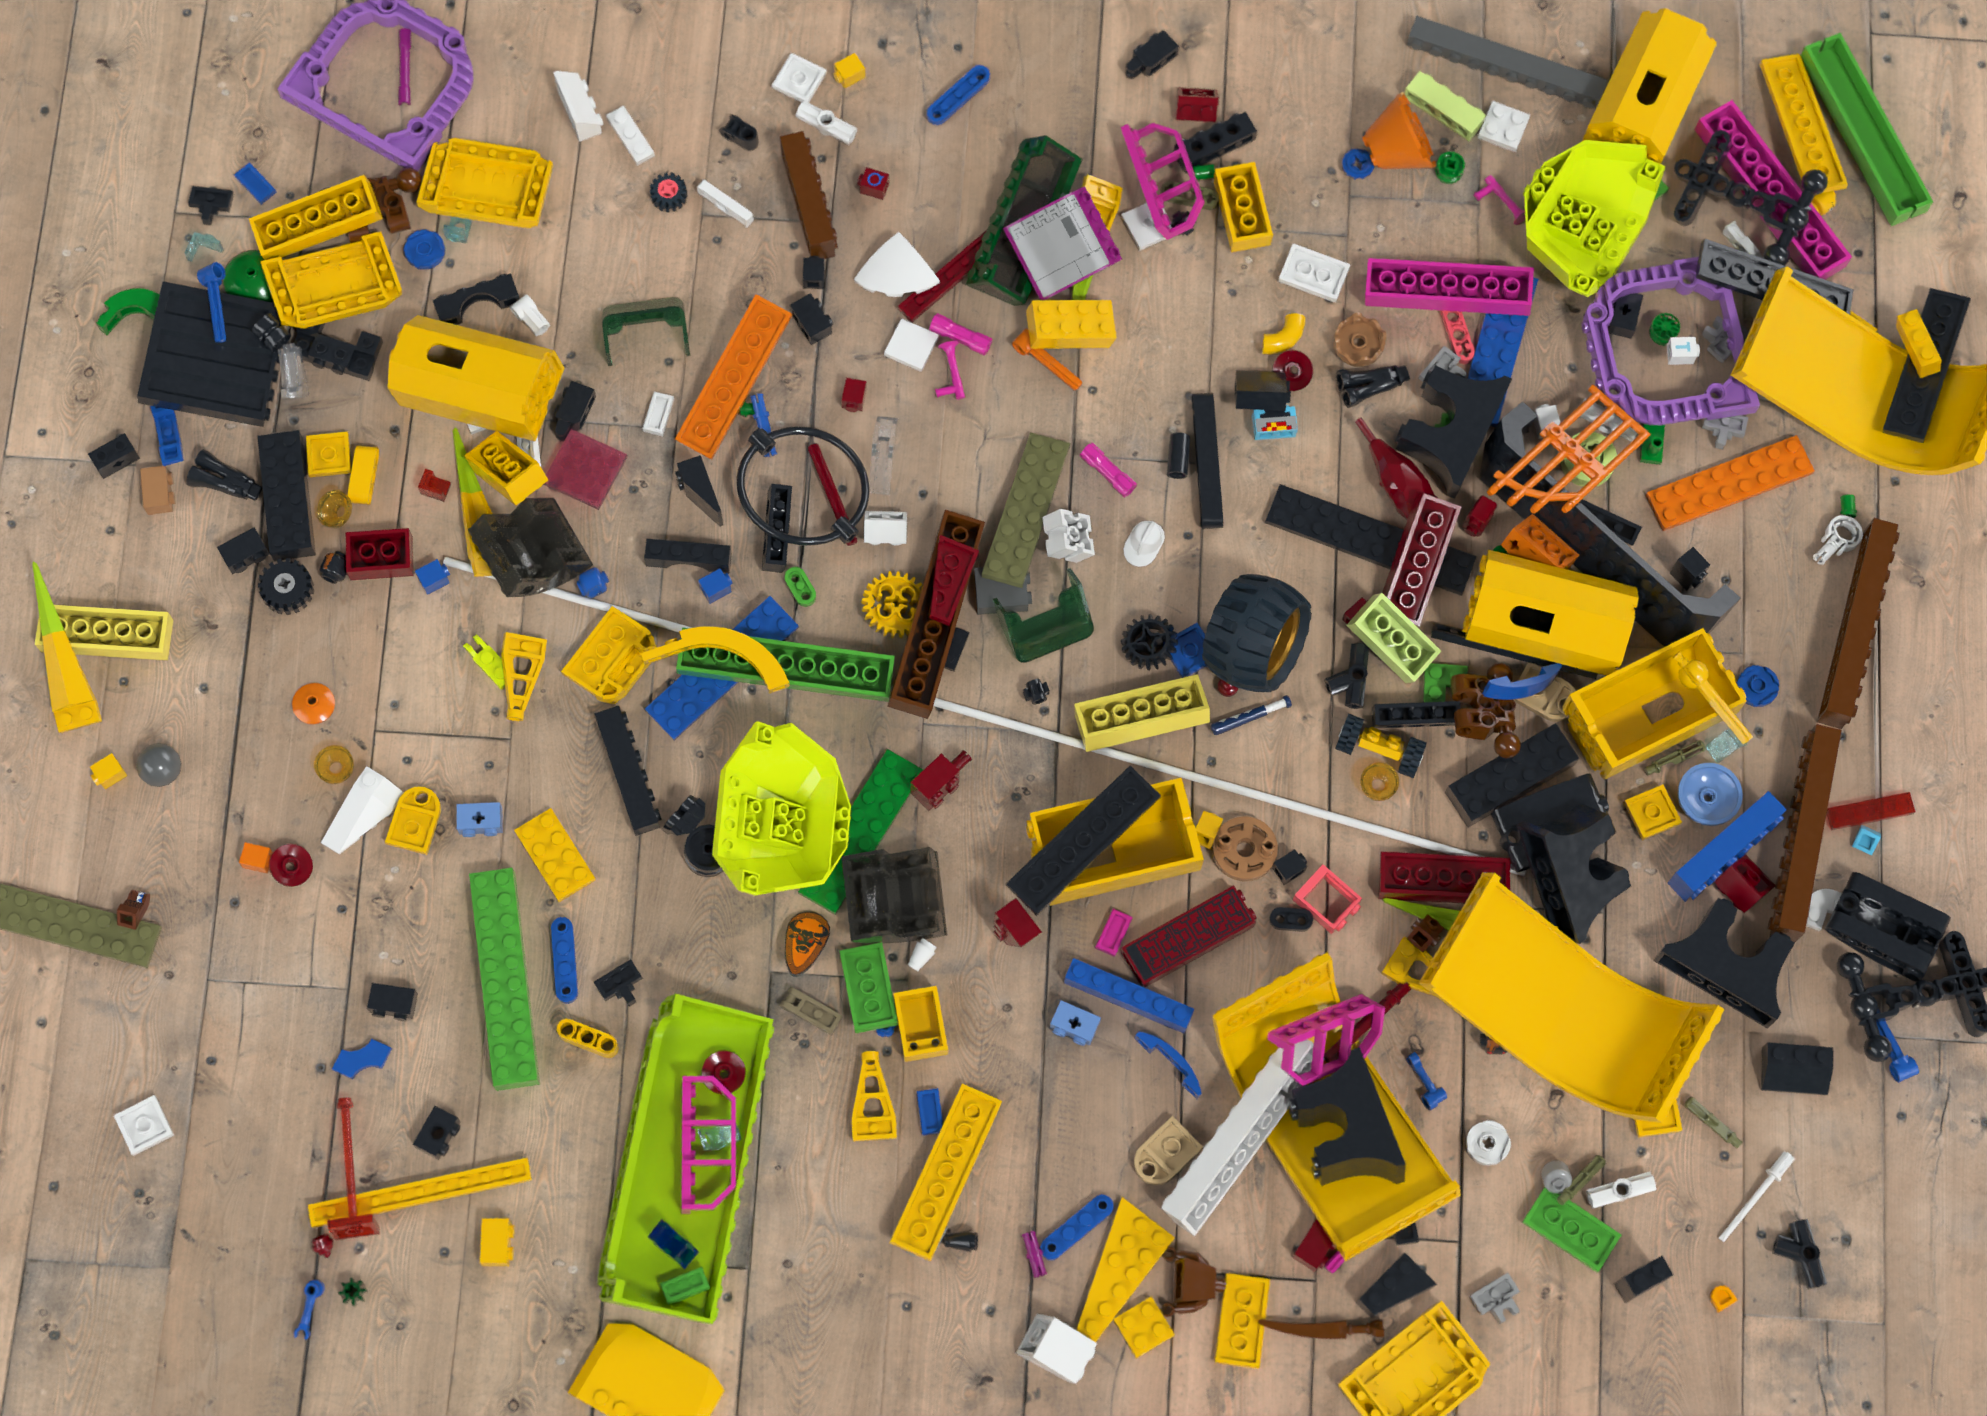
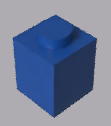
(433, 576)
(715, 585)

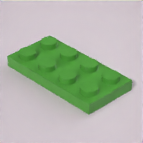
(868, 987)
(1572, 1229)

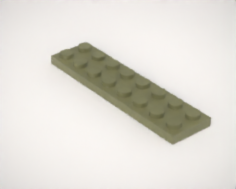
(1024, 510)
(76, 926)

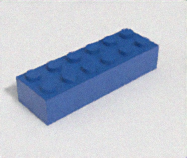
(1727, 846)

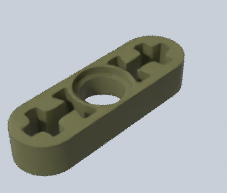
(1183, 201)

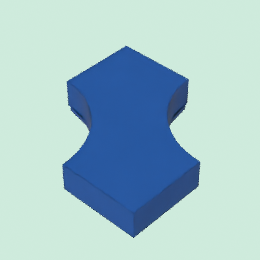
(352, 1062)

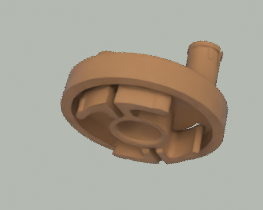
(1264, 848)

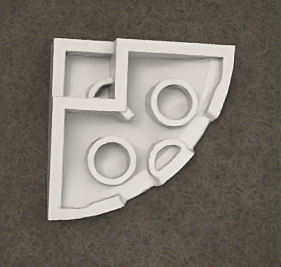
(896, 270)

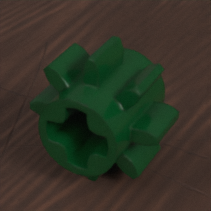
(357, 1295)

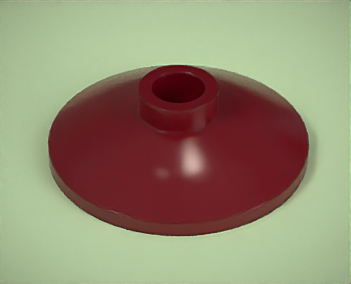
(1295, 358)
(296, 856)
(728, 1062)

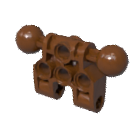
(408, 181)
(1487, 714)

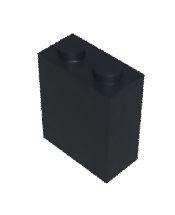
(1261, 390)
(1643, 1279)

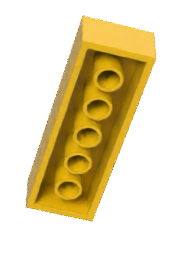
(316, 218)

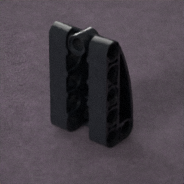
(1543, 808)
(1888, 926)

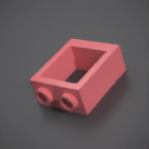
(1324, 873)

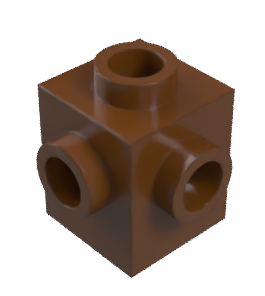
(1425, 933)

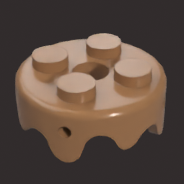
(1359, 327)

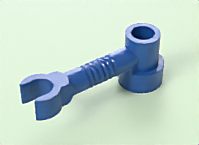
(1433, 1096)
(309, 1303)

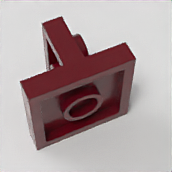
(1197, 104)

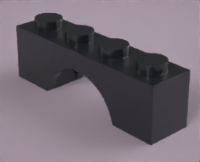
(498, 291)
(668, 553)

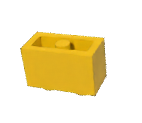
(495, 1242)

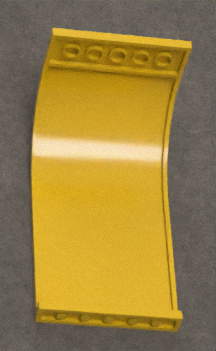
(1844, 379)
(1565, 1008)
(1357, 1208)

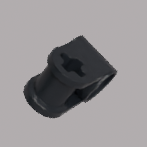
(737, 130)

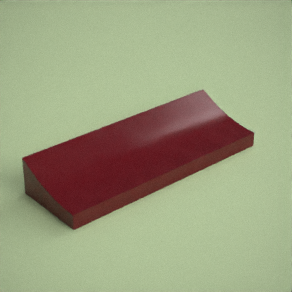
(1420, 555)
(1436, 876)

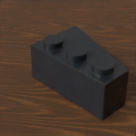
(1397, 1285)

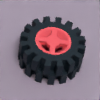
(670, 185)

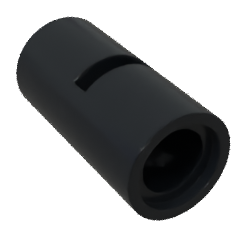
(1178, 455)

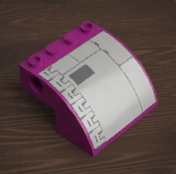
(1063, 243)

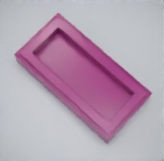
(1113, 932)

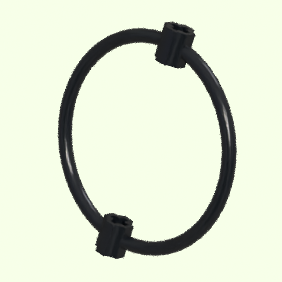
(842, 528)

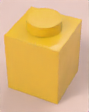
(849, 70)
(107, 771)
(1208, 828)

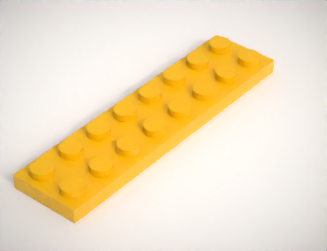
(1802, 119)
(946, 1172)

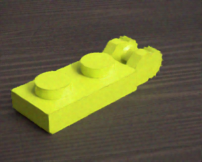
(488, 661)

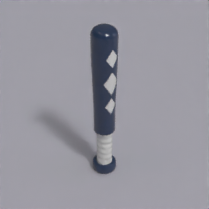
(1245, 717)

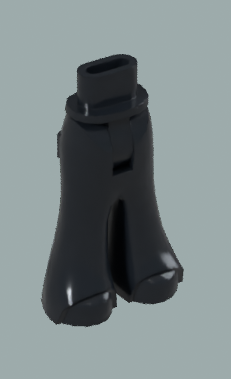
(1380, 380)
(233, 482)

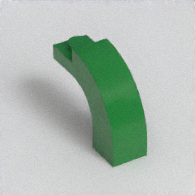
(125, 304)

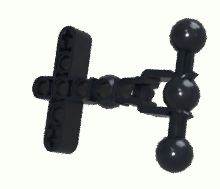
(1793, 219)
(1865, 1006)

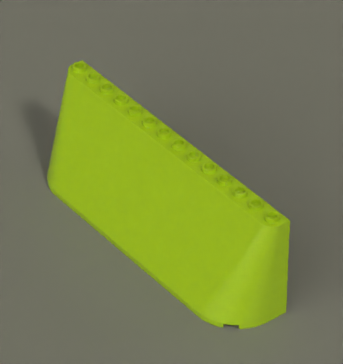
(652, 1157)

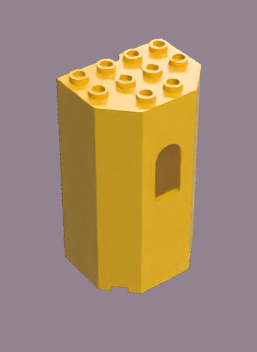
(1669, 48)
(498, 388)
(1589, 612)
(1609, 713)
(1152, 849)

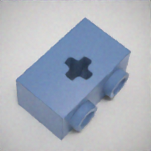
(470, 813)
(1066, 1015)

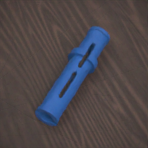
(761, 417)

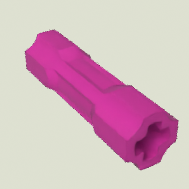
(947, 328)
(1120, 481)

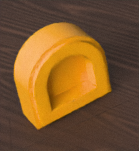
(1722, 1297)

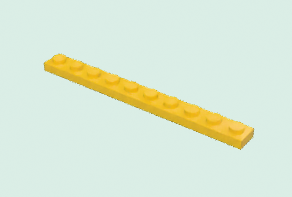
(424, 1191)

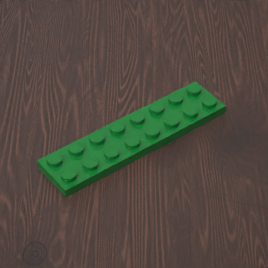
(869, 822)

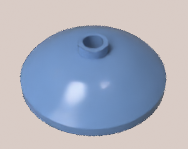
(1719, 785)

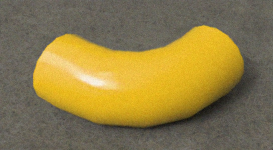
(1287, 337)

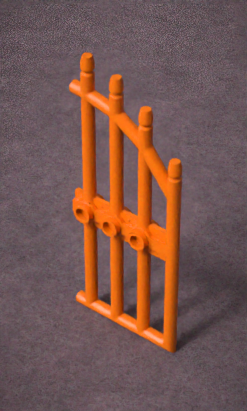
(1571, 449)

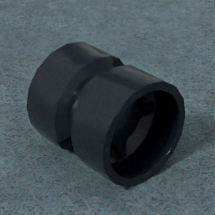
(273, 335)

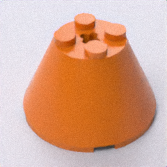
(1399, 138)

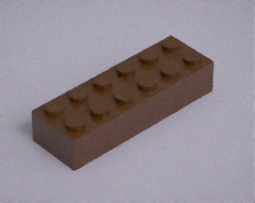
(808, 195)

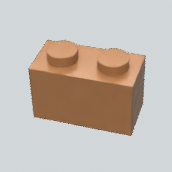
(157, 490)

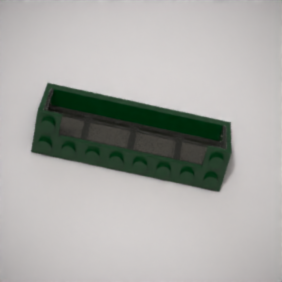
(1037, 178)

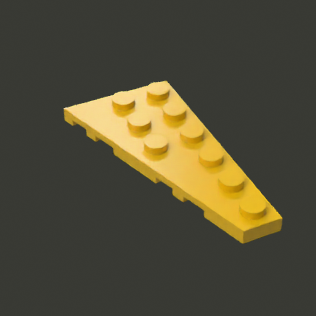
(1128, 1257)

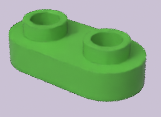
(801, 587)

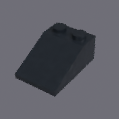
(697, 486)

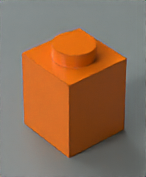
(255, 857)

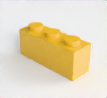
(1918, 343)

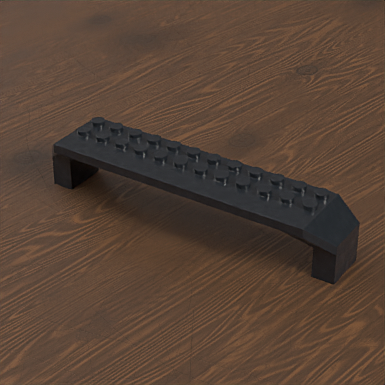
(1601, 552)

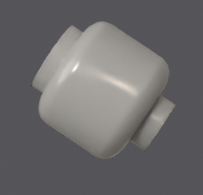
(1556, 1176)

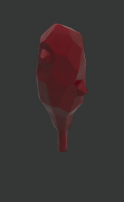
(1396, 473)

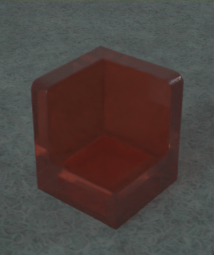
(433, 486)

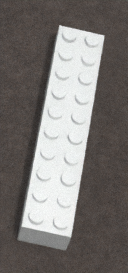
(1236, 1141)

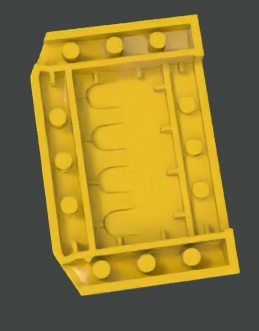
(485, 182)
(333, 282)
(1419, 1370)
(644, 1377)

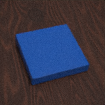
(1189, 651)

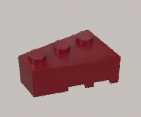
(1014, 925)

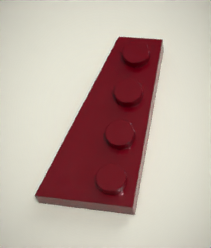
(951, 574)

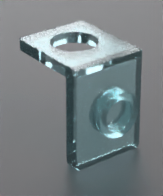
(457, 234)
(205, 240)
(1724, 745)
(719, 1137)

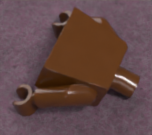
(1193, 1282)

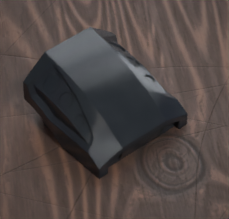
(686, 817)

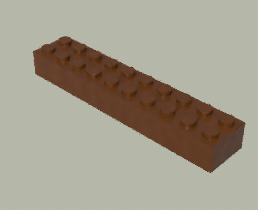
(1858, 623)
(928, 639)
(1805, 832)

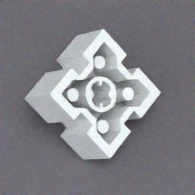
(1068, 535)

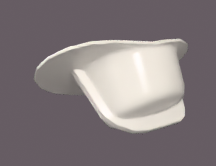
(1143, 543)

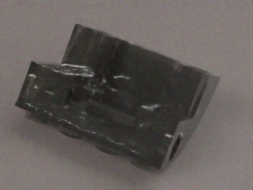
(530, 547)
(894, 896)

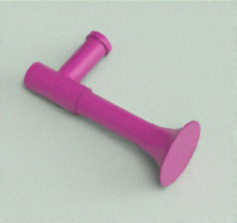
(1493, 185)
(957, 388)

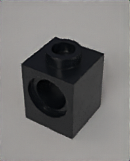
(813, 272)
(1290, 866)

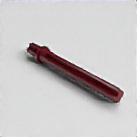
(828, 484)
(1363, 1025)

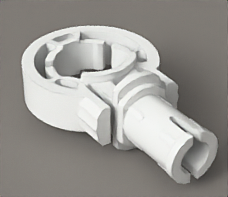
(1836, 541)

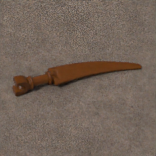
(1327, 1330)

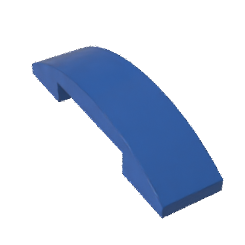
(168, 435)
(1504, 689)
(1151, 1043)

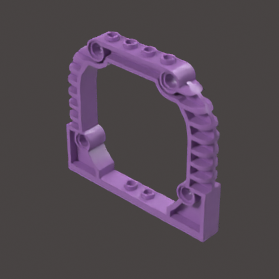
(403, 147)
(1733, 395)

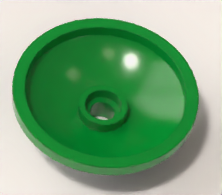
(241, 284)

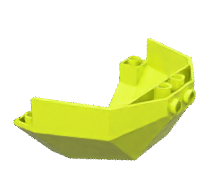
(1589, 210)
(780, 812)

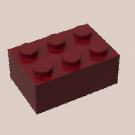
(379, 554)

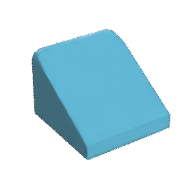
(1866, 839)

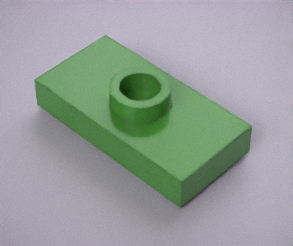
(685, 1286)

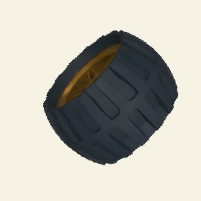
(1256, 633)

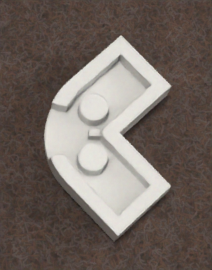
(1821, 903)

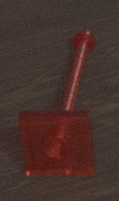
(354, 1225)

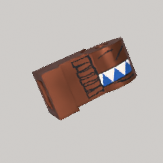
(135, 906)

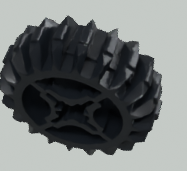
(1167, 636)

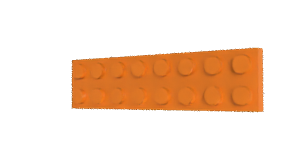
(733, 376)
(1730, 483)

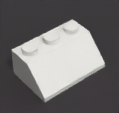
(578, 104)

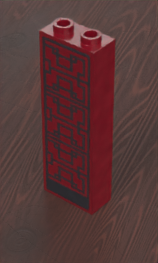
(1189, 936)

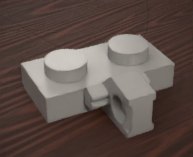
(1726, 428)

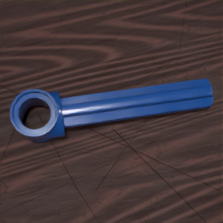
(212, 277)
(1902, 1066)

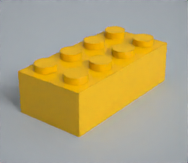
(1243, 207)
(1071, 324)
(506, 468)

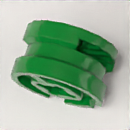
(1450, 167)
(1664, 328)

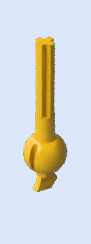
(1695, 675)

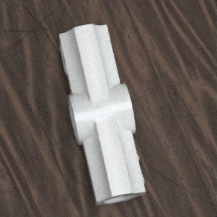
(816, 117)
(1610, 424)
(1608, 1194)

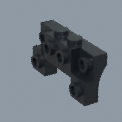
(338, 355)

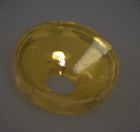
(328, 508)
(331, 755)
(1384, 773)

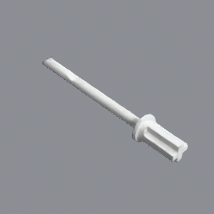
(1774, 1173)

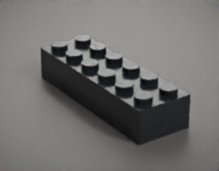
(286, 495)
(1510, 778)

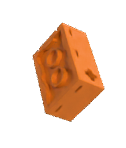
(1538, 543)

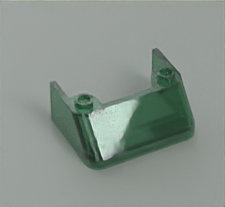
(619, 315)
(1051, 629)

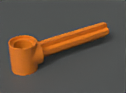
(1022, 346)

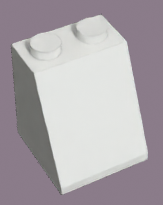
(1057, 1348)

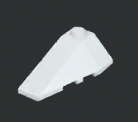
(365, 806)

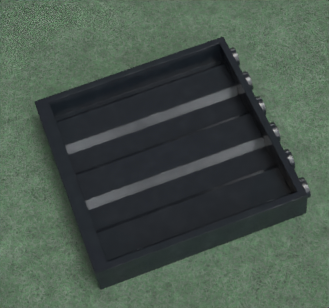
(203, 377)

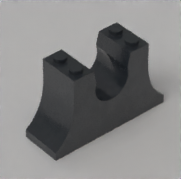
(1470, 410)
(1566, 879)
(1712, 966)
(1354, 1105)

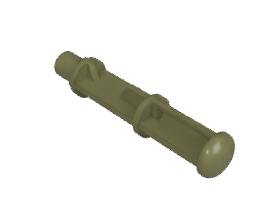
(1675, 757)
(1713, 1122)
(1581, 1179)

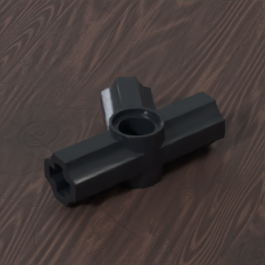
(1346, 682)
(1793, 1249)

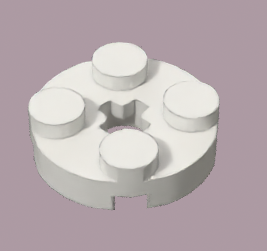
(1477, 1149)

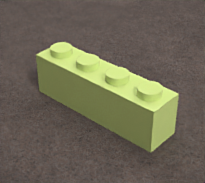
(1444, 105)

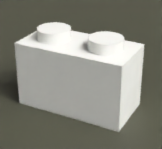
(885, 527)

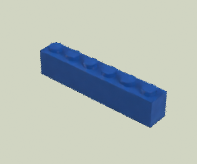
(1128, 995)

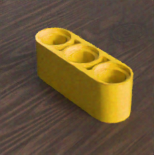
(363, 474)
(595, 1045)

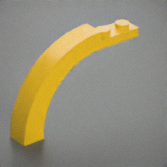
(728, 640)

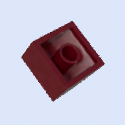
(1744, 883)

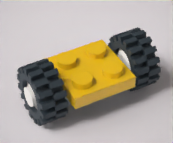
(1375, 741)

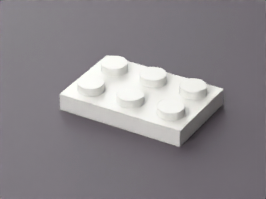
(1314, 273)

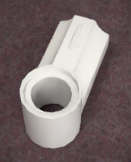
(526, 311)

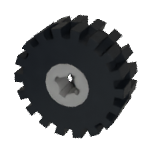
(291, 595)

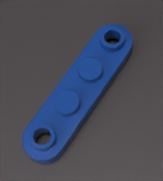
(958, 95)
(564, 960)
(1077, 1227)

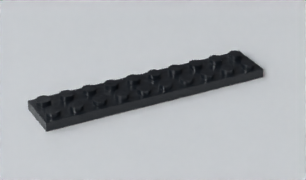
(1357, 534)

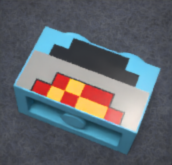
(1274, 424)

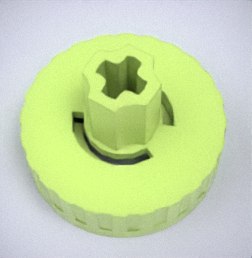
(1604, 458)

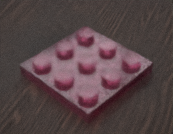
(585, 469)

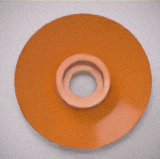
(316, 712)

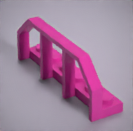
(1149, 186)
(1317, 1025)
(688, 1136)

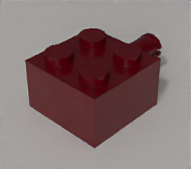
(938, 780)

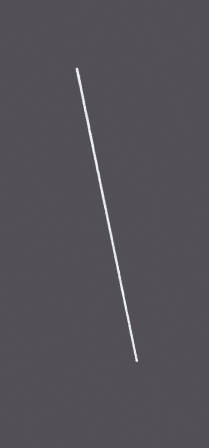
(1069, 740)

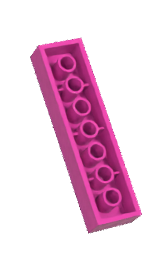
(1449, 286)

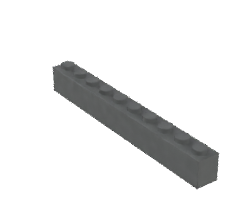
(1506, 62)

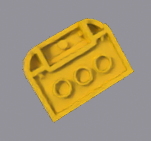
(610, 657)

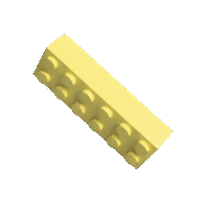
(114, 632)
(1142, 713)

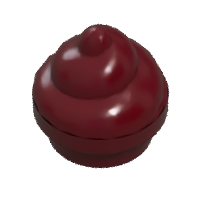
(1226, 689)
(322, 1245)

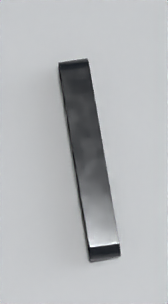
(1207, 461)

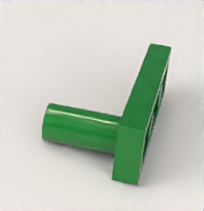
(1653, 446)

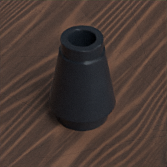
(962, 1241)

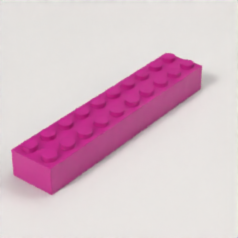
(1751, 161)

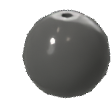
(158, 765)

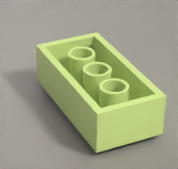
(1393, 638)

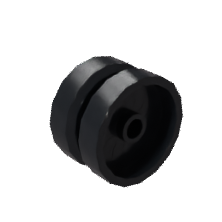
(696, 858)

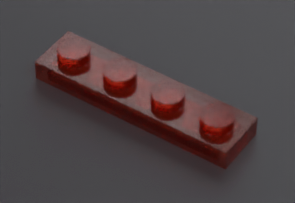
(1870, 811)

